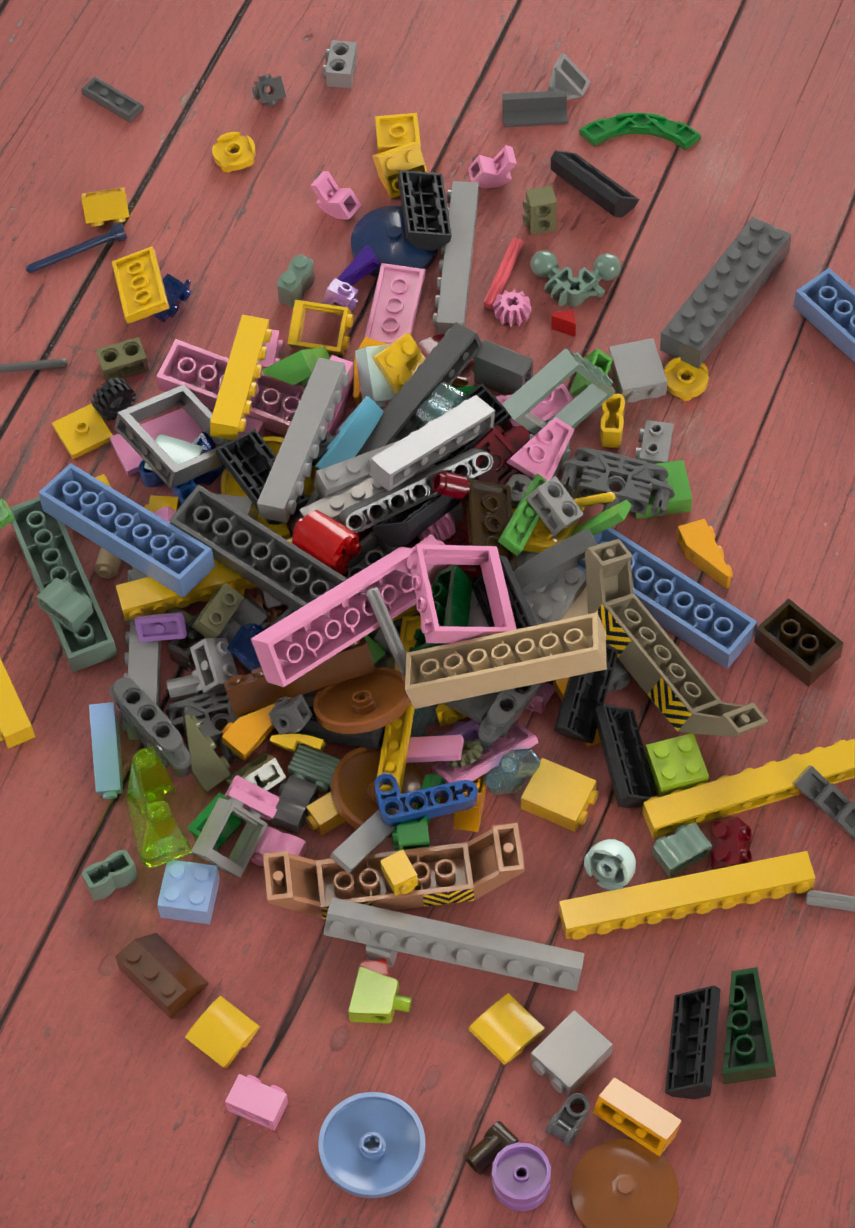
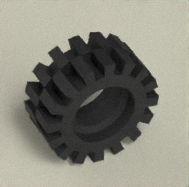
(113, 398)

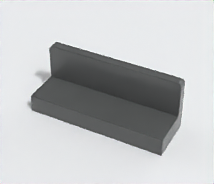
(534, 108)

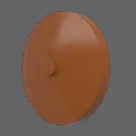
(362, 702)
(354, 784)
(624, 1187)

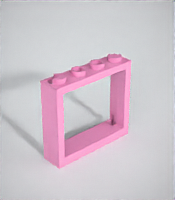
(494, 582)

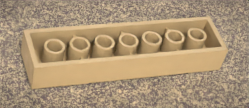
(506, 660)

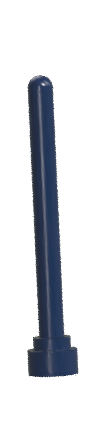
(115, 233)

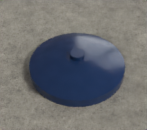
(386, 236)

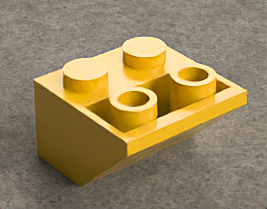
(403, 158)

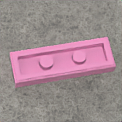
(435, 748)

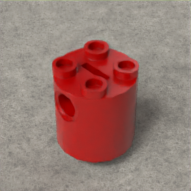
(326, 540)

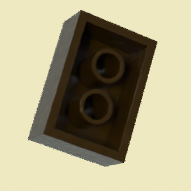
(798, 642)

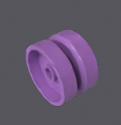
(525, 1161)

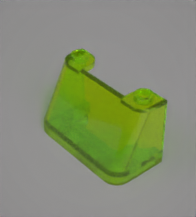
(151, 818)

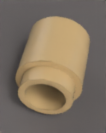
(107, 564)

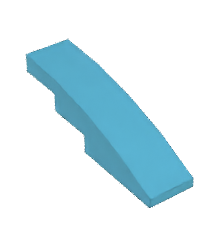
(352, 434)

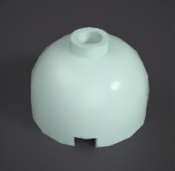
(610, 863)

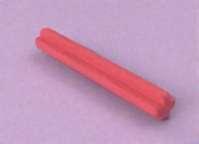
(503, 272)

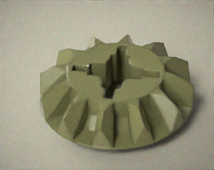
(471, 753)

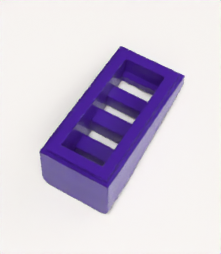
(360, 267)

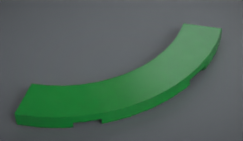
(640, 124)

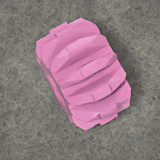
(512, 308)
(441, 529)

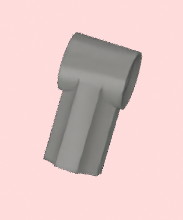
(184, 687)

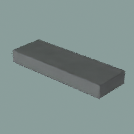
(112, 99)

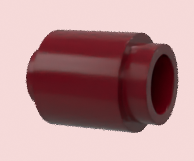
(450, 485)

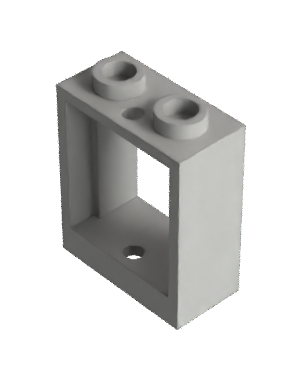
(245, 844)

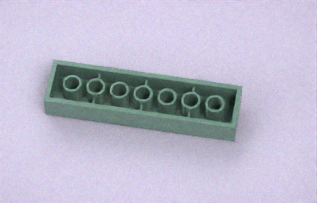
(52, 556)

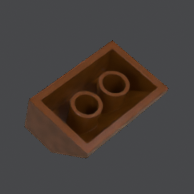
(160, 973)

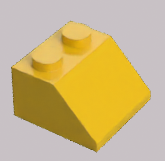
(105, 206)

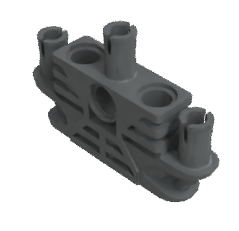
(610, 472)
(212, 711)
(505, 712)
(150, 725)

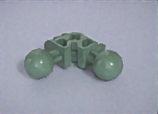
(574, 290)

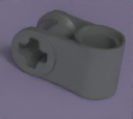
(566, 1123)

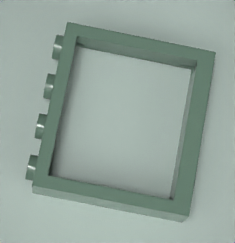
(548, 380)

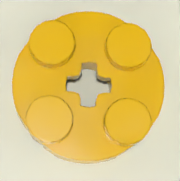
(234, 161)
(685, 388)

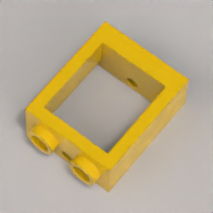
(298, 320)

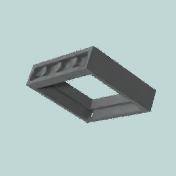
(149, 449)

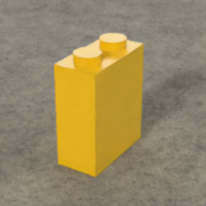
(559, 795)

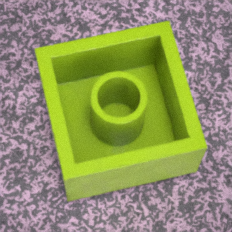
(676, 764)

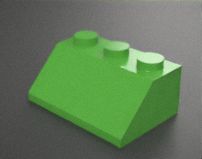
(297, 367)

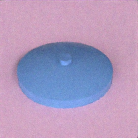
(372, 1145)

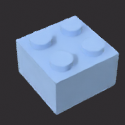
(188, 891)

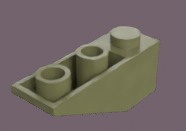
(205, 764)

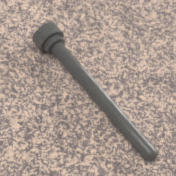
(33, 365)

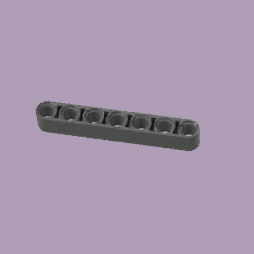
(404, 490)

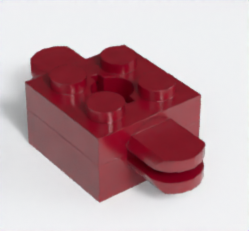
(501, 449)

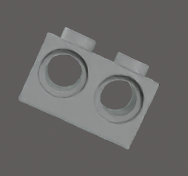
(341, 64)
(554, 505)

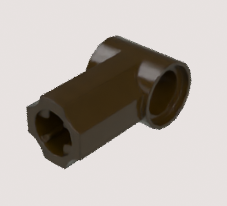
(485, 1152)

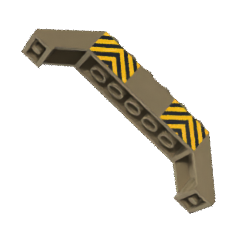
(652, 654)

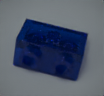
(242, 645)

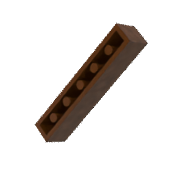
(254, 692)

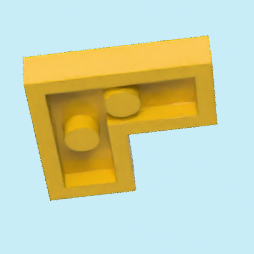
(393, 361)

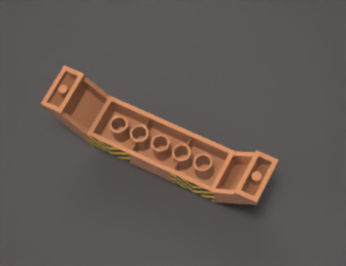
(443, 872)

